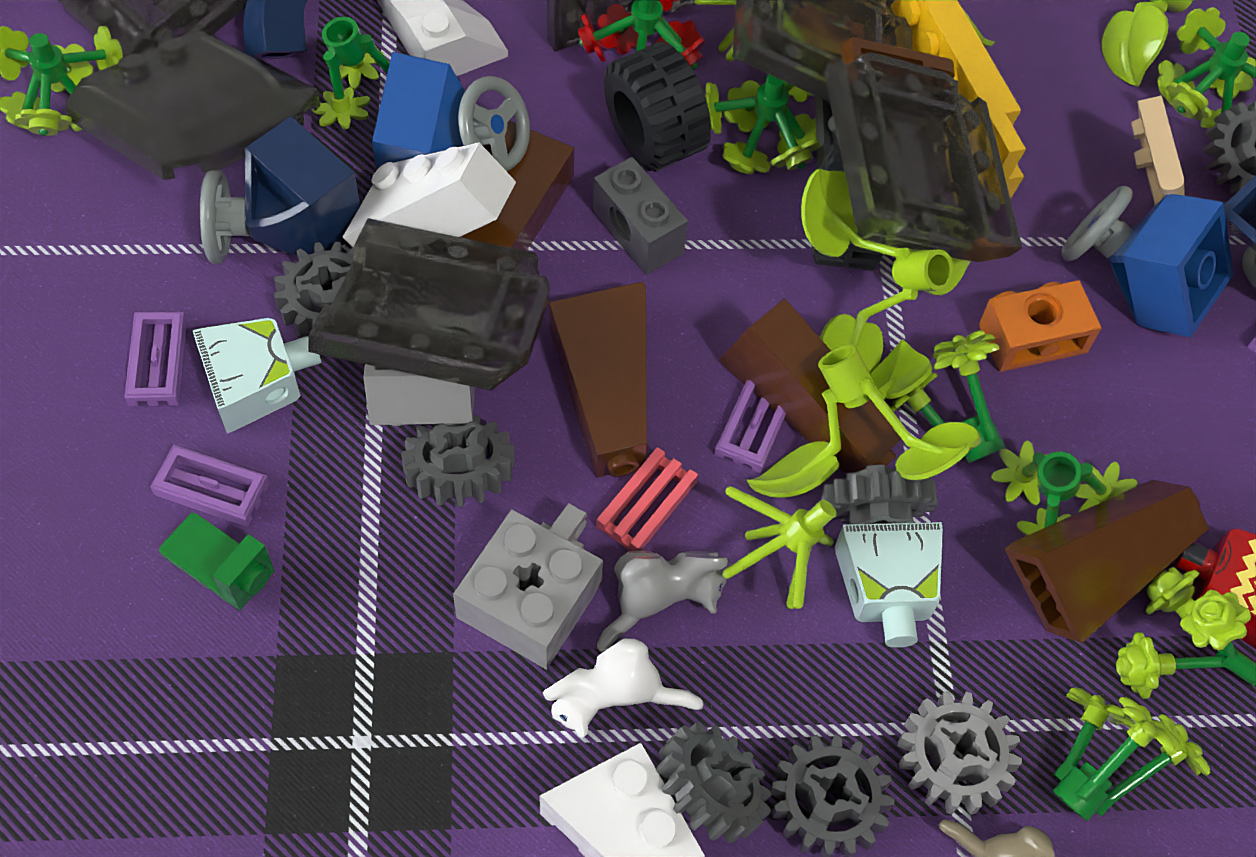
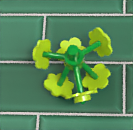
(1229, 68)
(52, 69)
(753, 110)

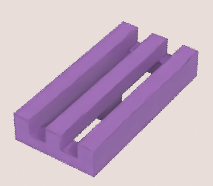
(155, 392)
(742, 454)
(238, 514)

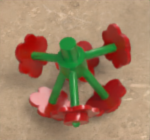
(631, 31)

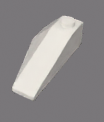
(445, 32)

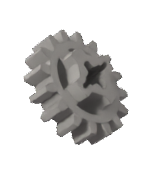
(938, 738)

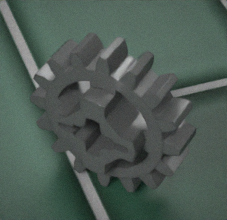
(1233, 146)
(310, 284)
(458, 461)
(880, 497)
(713, 782)
(851, 804)

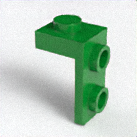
(218, 561)

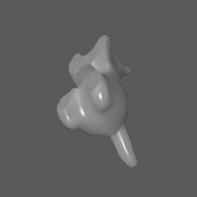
(654, 584)

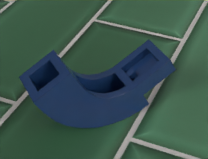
(274, 28)

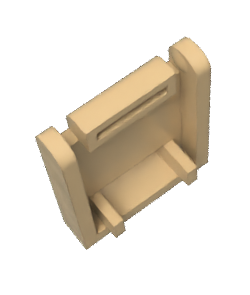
(1157, 149)

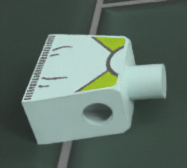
(251, 369)
(892, 574)

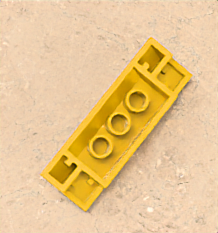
(945, 31)

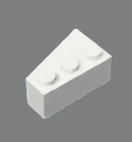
(437, 192)
(620, 811)

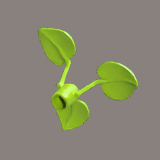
(1137, 37)
(830, 229)
(854, 386)

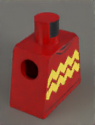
(1226, 569)

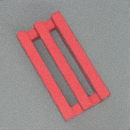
(670, 470)

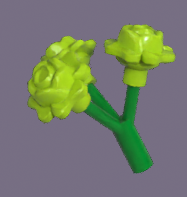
(1208, 620)

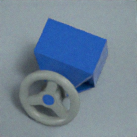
(430, 111)
(1167, 263)

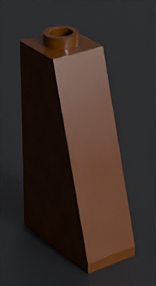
(539, 185)
(782, 361)
(605, 369)
(1105, 555)

